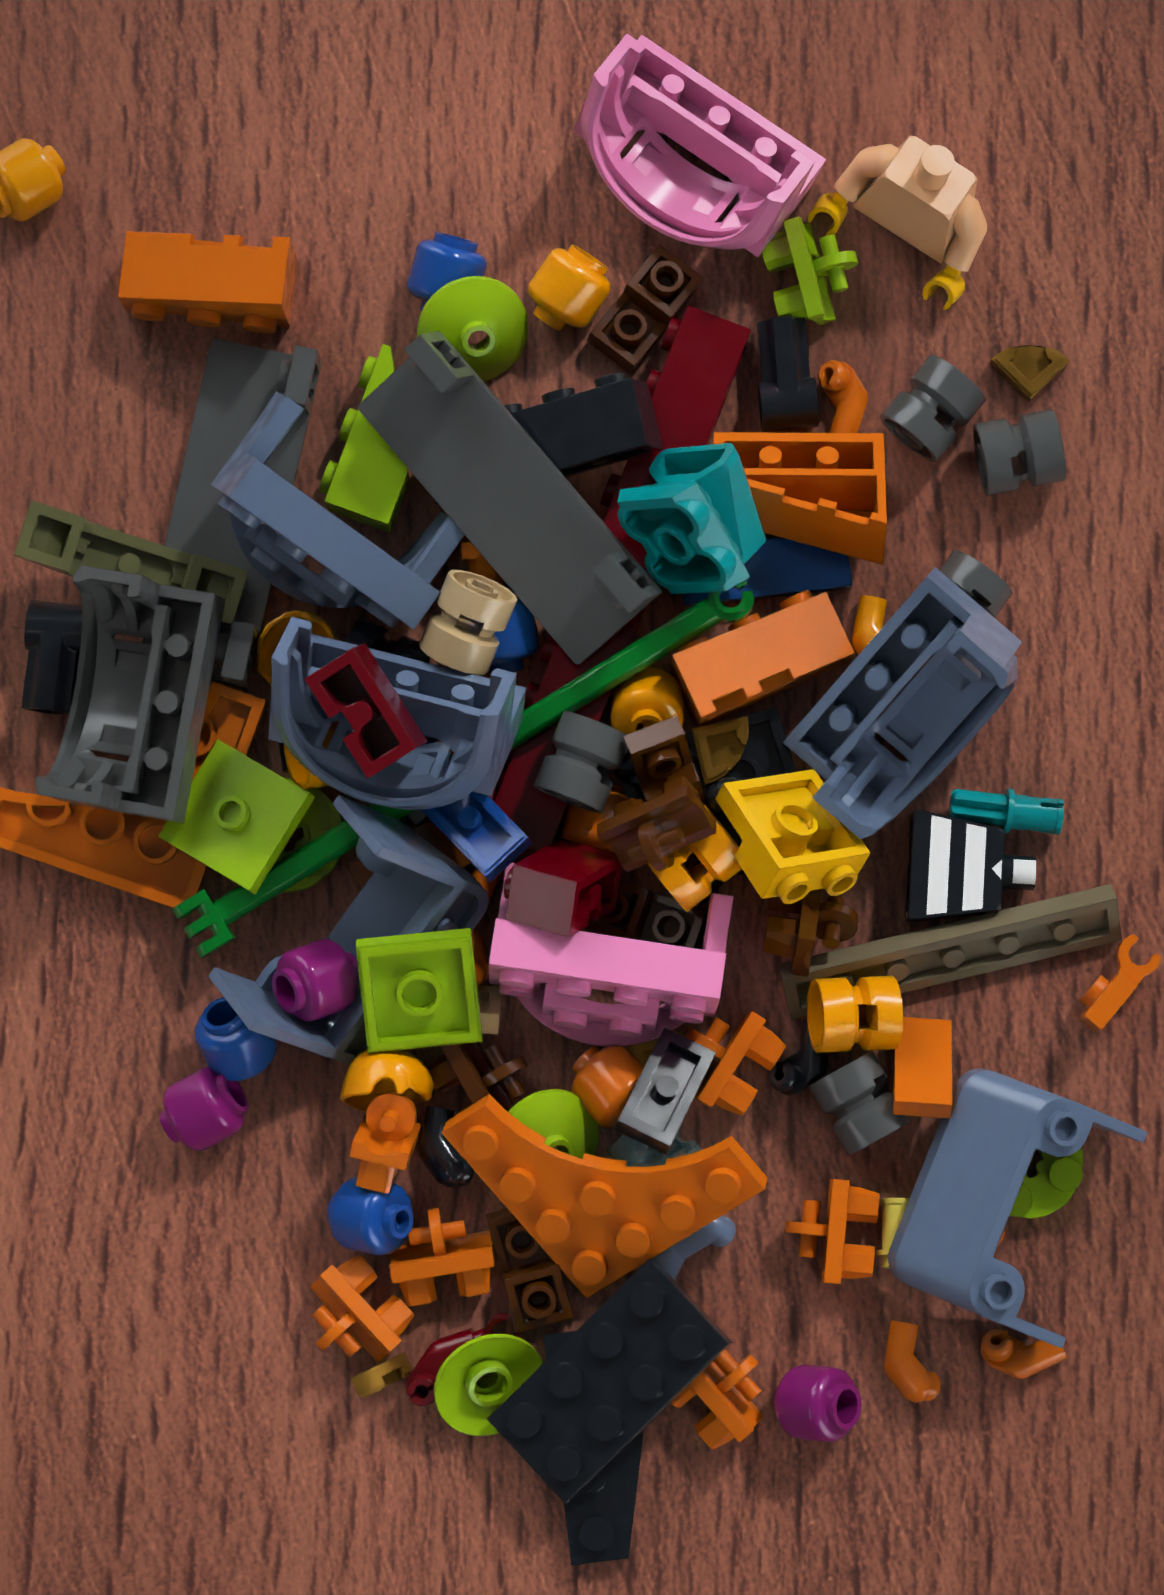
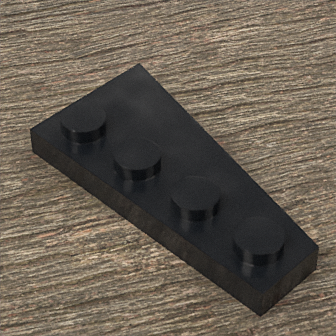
(603, 1512)

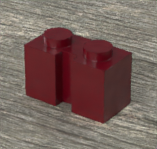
(371, 705)
(562, 887)

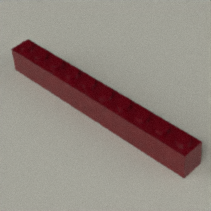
(687, 407)

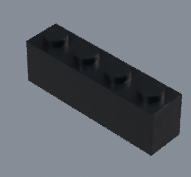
(593, 425)

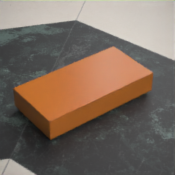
(923, 1069)

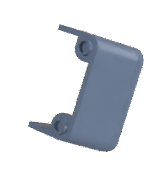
(409, 893)
(971, 1187)

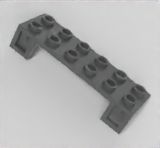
(231, 398)
(508, 497)

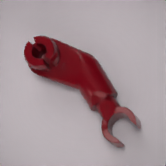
(422, 1378)

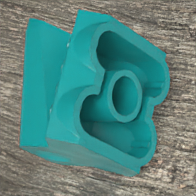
(695, 519)

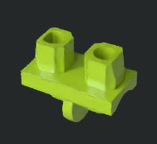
(799, 248)

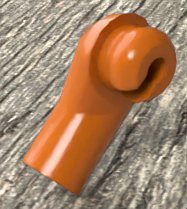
(846, 395)

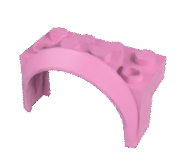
(656, 92)
(633, 969)

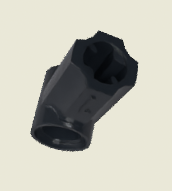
(786, 391)
(54, 645)

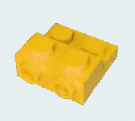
(790, 838)

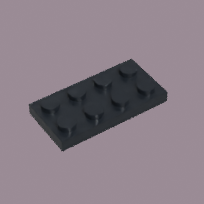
(609, 1380)

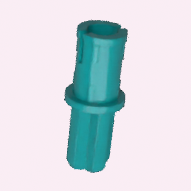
(1008, 810)

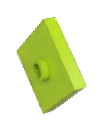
(238, 816)
(419, 990)

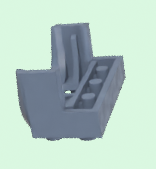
(354, 566)
(462, 710)
(929, 718)

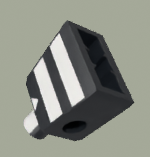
(959, 868)

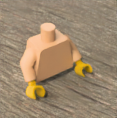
(918, 197)

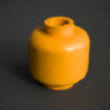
(29, 179)
(569, 288)
(646, 700)

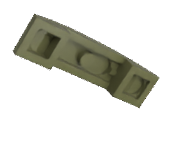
(68, 541)

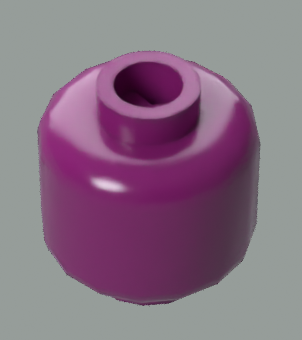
(315, 980)
(203, 1109)
(817, 1403)

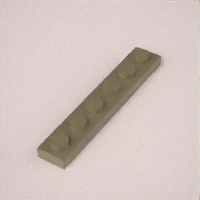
(968, 945)

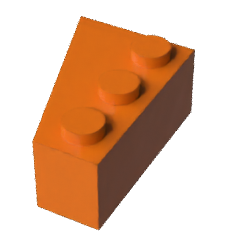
(208, 280)
(818, 488)
(760, 657)

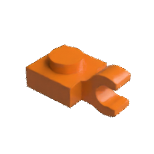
(1106, 996)

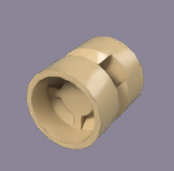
(466, 627)

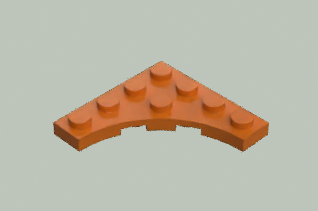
(119, 846)
(596, 1210)

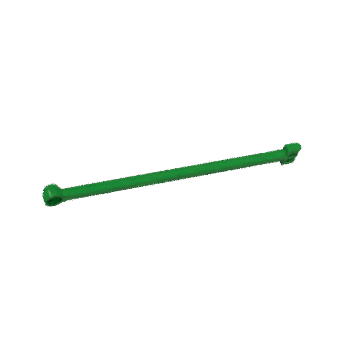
(537, 718)

